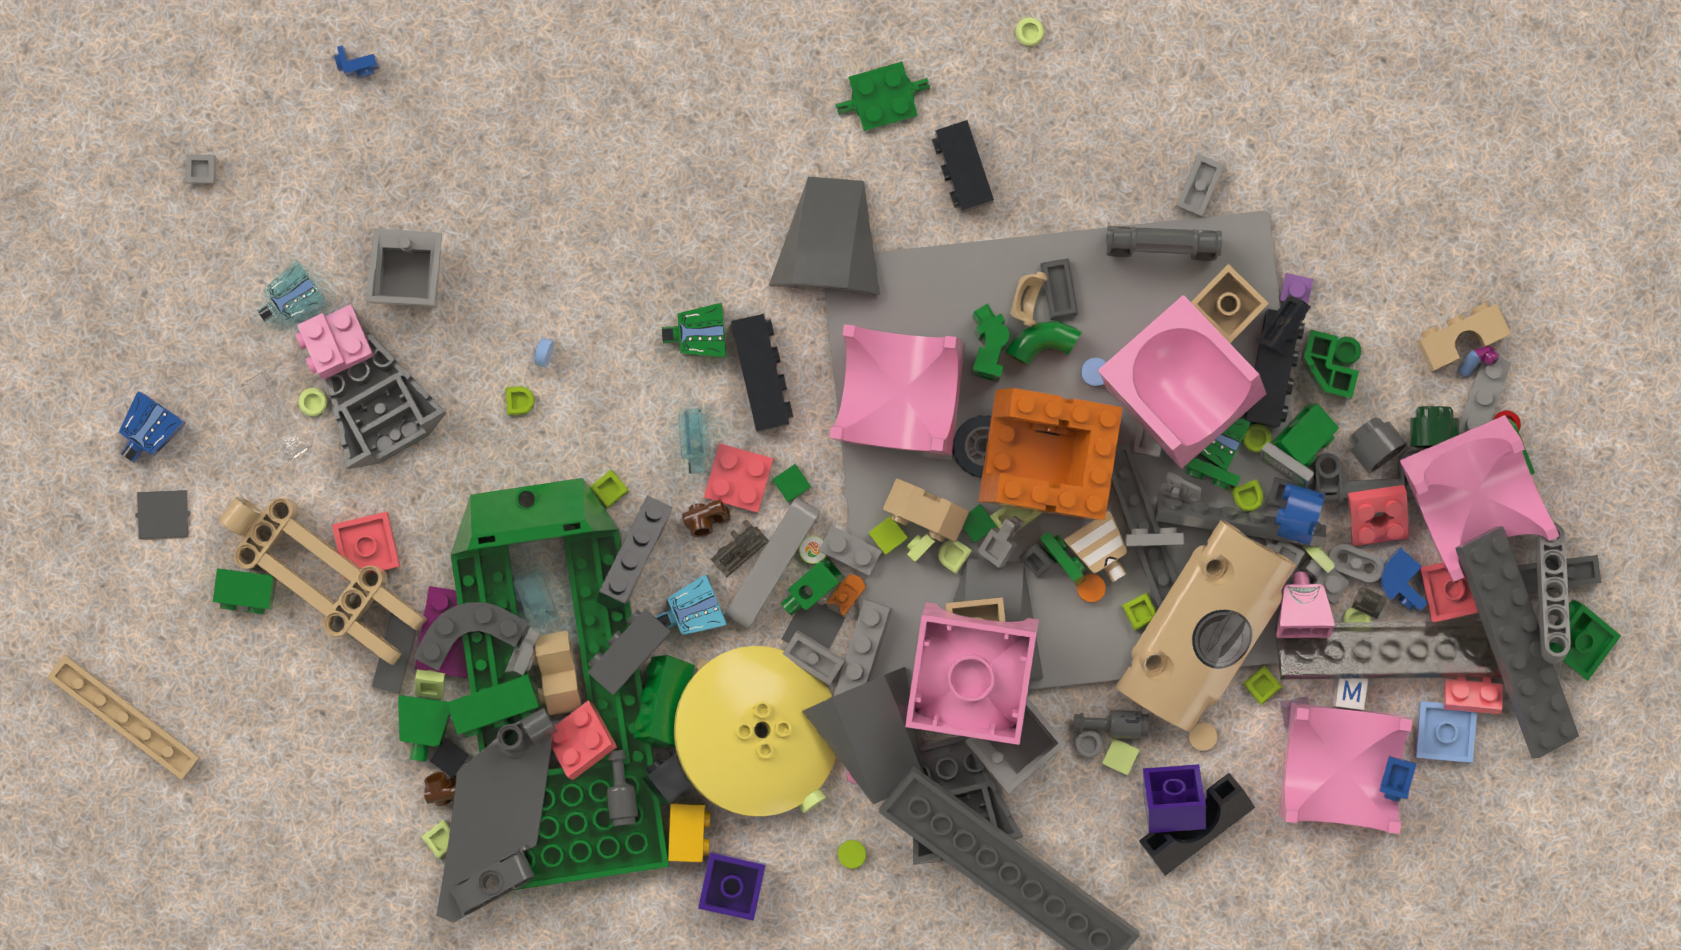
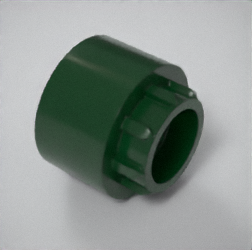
(1432, 426)

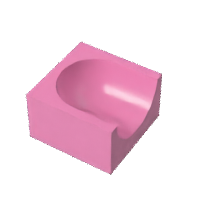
(1182, 381)

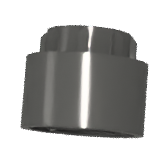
(1376, 444)

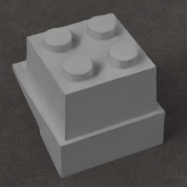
(404, 268)
(1015, 763)

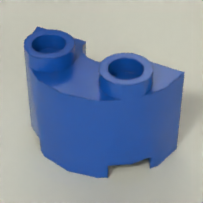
(1300, 514)

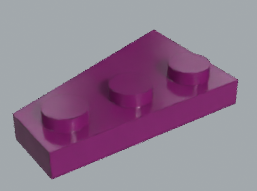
(438, 602)

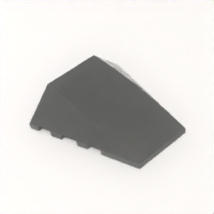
(829, 239)
(380, 409)
(986, 581)
(870, 733)
(964, 775)

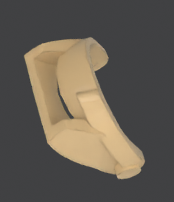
(1034, 284)

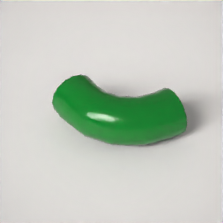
(1043, 337)

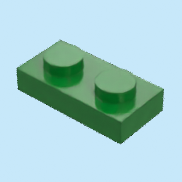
(1221, 477)
(1057, 548)

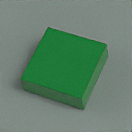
(791, 483)
(978, 523)

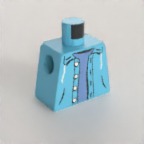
(693, 608)

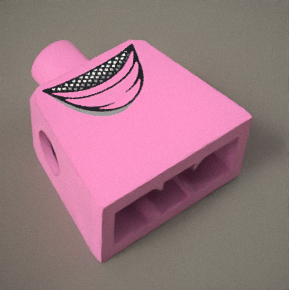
(1304, 610)

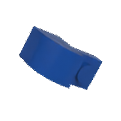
(1394, 578)

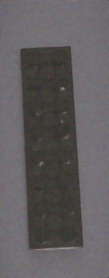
(1390, 651)

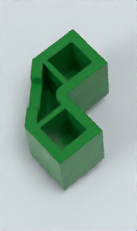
(1318, 358)

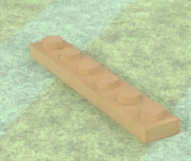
(123, 717)

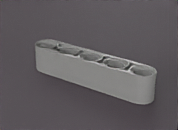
(772, 563)
(1553, 606)

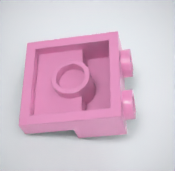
(334, 342)

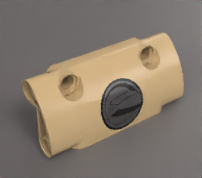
(1205, 626)

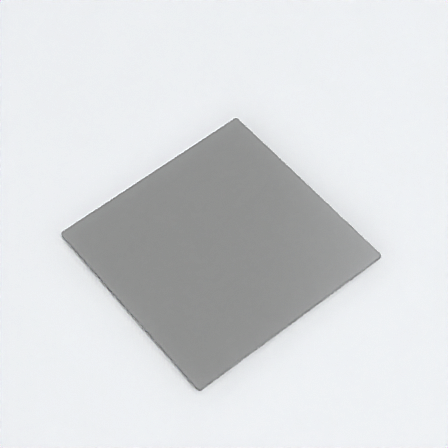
(935, 295)

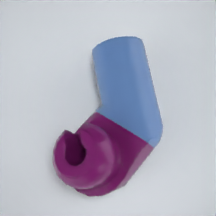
(1477, 356)

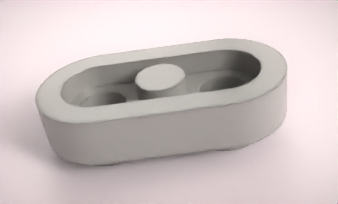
(1355, 563)

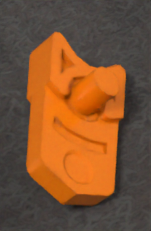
(847, 593)

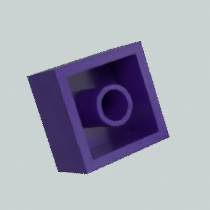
(1174, 798)
(732, 885)

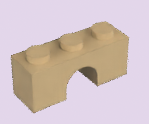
(1485, 324)

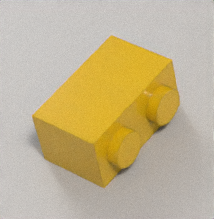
(688, 831)

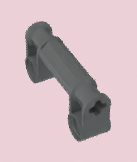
(1201, 244)
(1333, 481)

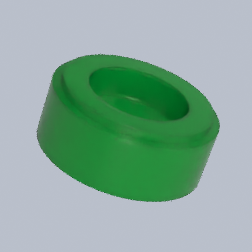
(1347, 350)

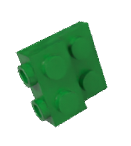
(1589, 638)

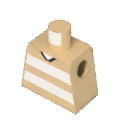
(1099, 547)

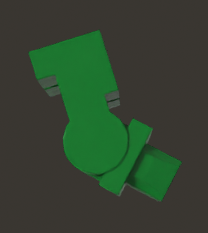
(995, 338)

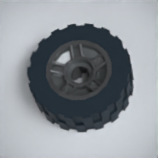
(966, 444)

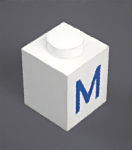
(1350, 693)

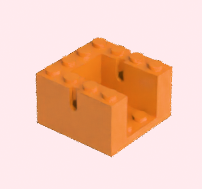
(1045, 469)

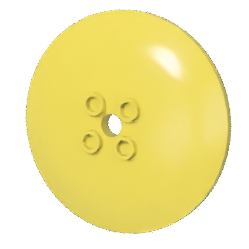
(719, 739)

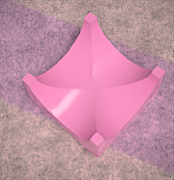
(900, 391)
(1474, 487)
(971, 675)
(1338, 766)

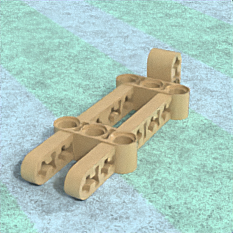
(248, 520)

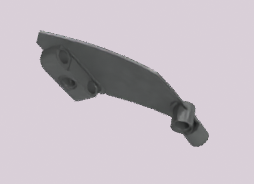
(496, 817)

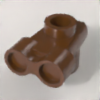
(702, 516)
(439, 789)

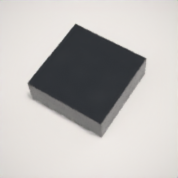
(449, 757)

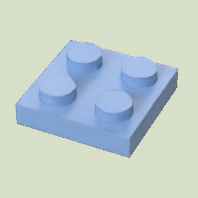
(1445, 733)

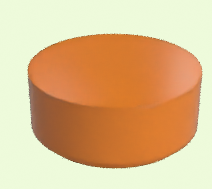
(1092, 588)

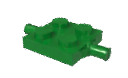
(882, 96)

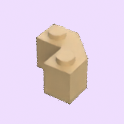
(925, 510)
(558, 673)

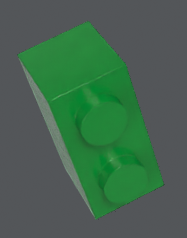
(1306, 434)
(244, 589)

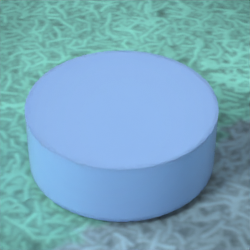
(543, 352)
(1090, 371)

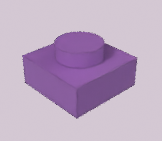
(1296, 286)

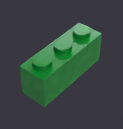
(660, 699)
(493, 706)

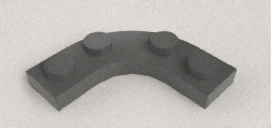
(465, 619)

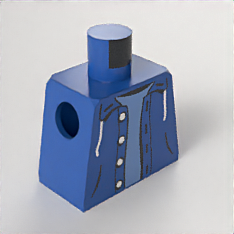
(148, 427)

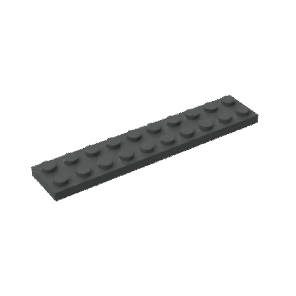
(1004, 867)

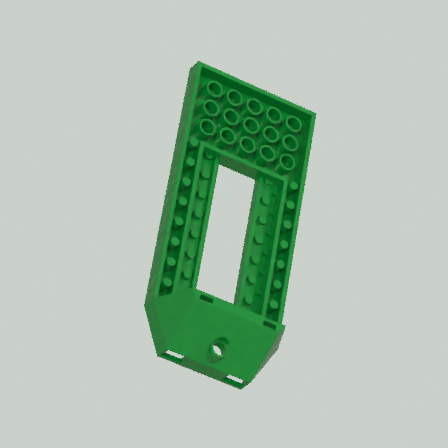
(575, 825)

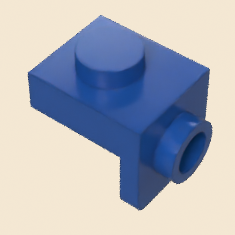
(361, 66)
(1397, 778)

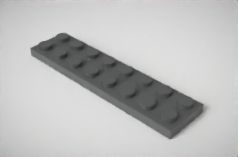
(1516, 642)

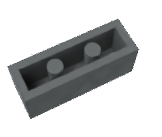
(628, 650)

